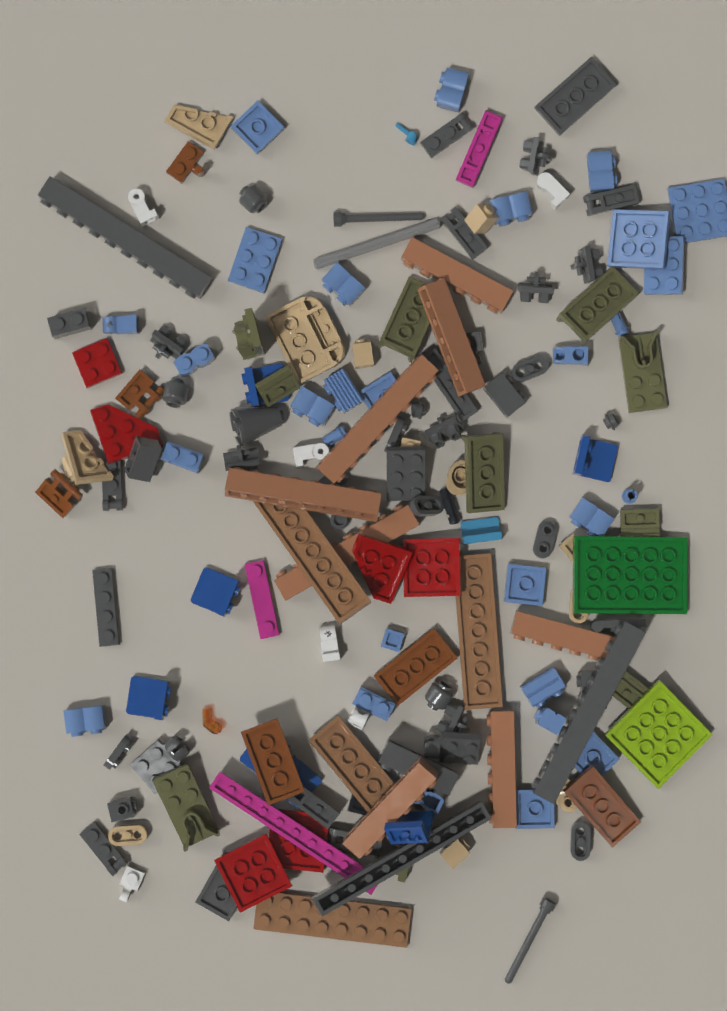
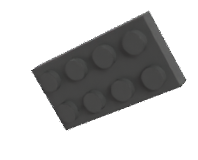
(575, 96)

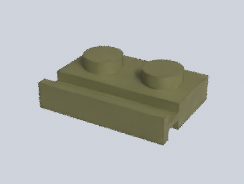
(277, 386)
(640, 523)
(629, 690)

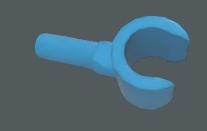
(411, 136)

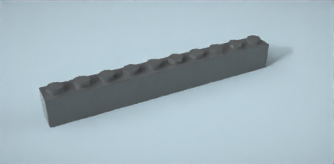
(124, 237)
(588, 712)
(399, 859)

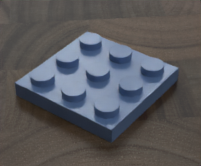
(699, 210)
(638, 239)

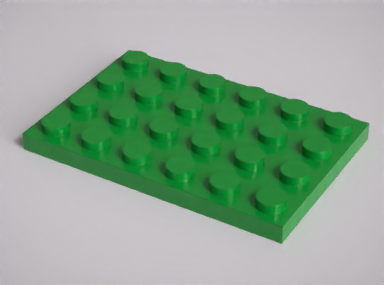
(629, 575)

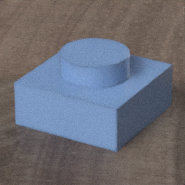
(392, 640)

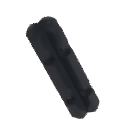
(449, 506)

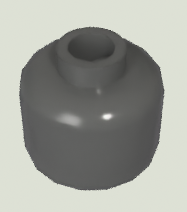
(253, 199)
(175, 393)
(439, 695)

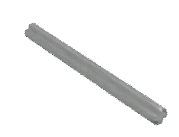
(377, 243)

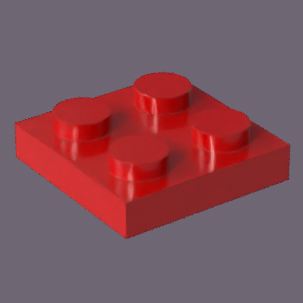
(97, 363)

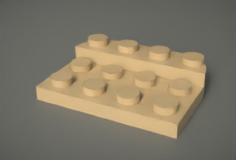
(307, 337)

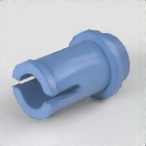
(619, 325)
(334, 436)
(625, 498)

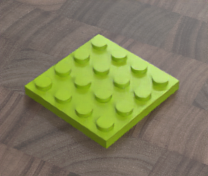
(658, 734)

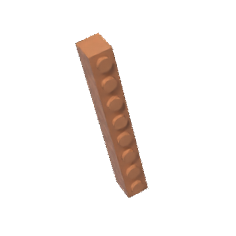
(377, 418)
(302, 494)
(385, 529)

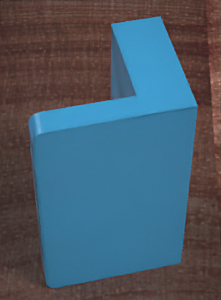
(480, 530)

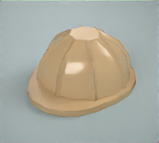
(456, 478)

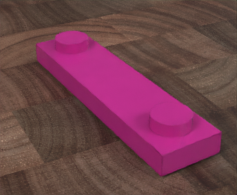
(479, 149)
(261, 599)

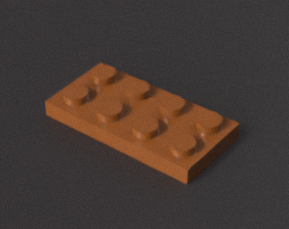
(415, 667)
(272, 761)
(601, 806)

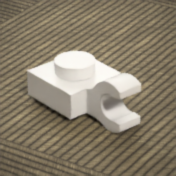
(131, 880)

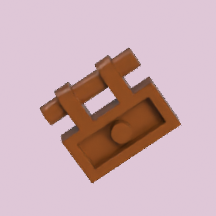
(136, 390)
(55, 496)

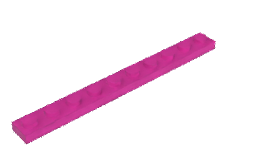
(285, 826)

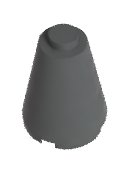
(254, 422)

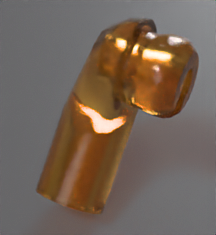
(209, 723)

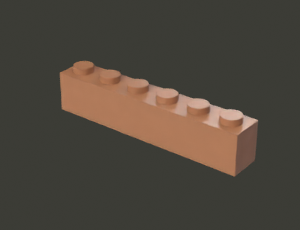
(456, 275)
(451, 337)
(559, 635)
(502, 769)
(391, 807)

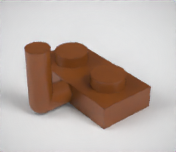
(186, 163)

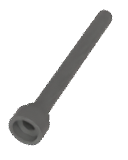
(340, 218)
(545, 908)

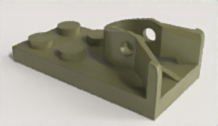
(598, 305)
(407, 322)
(250, 343)
(642, 372)
(484, 472)
(186, 805)

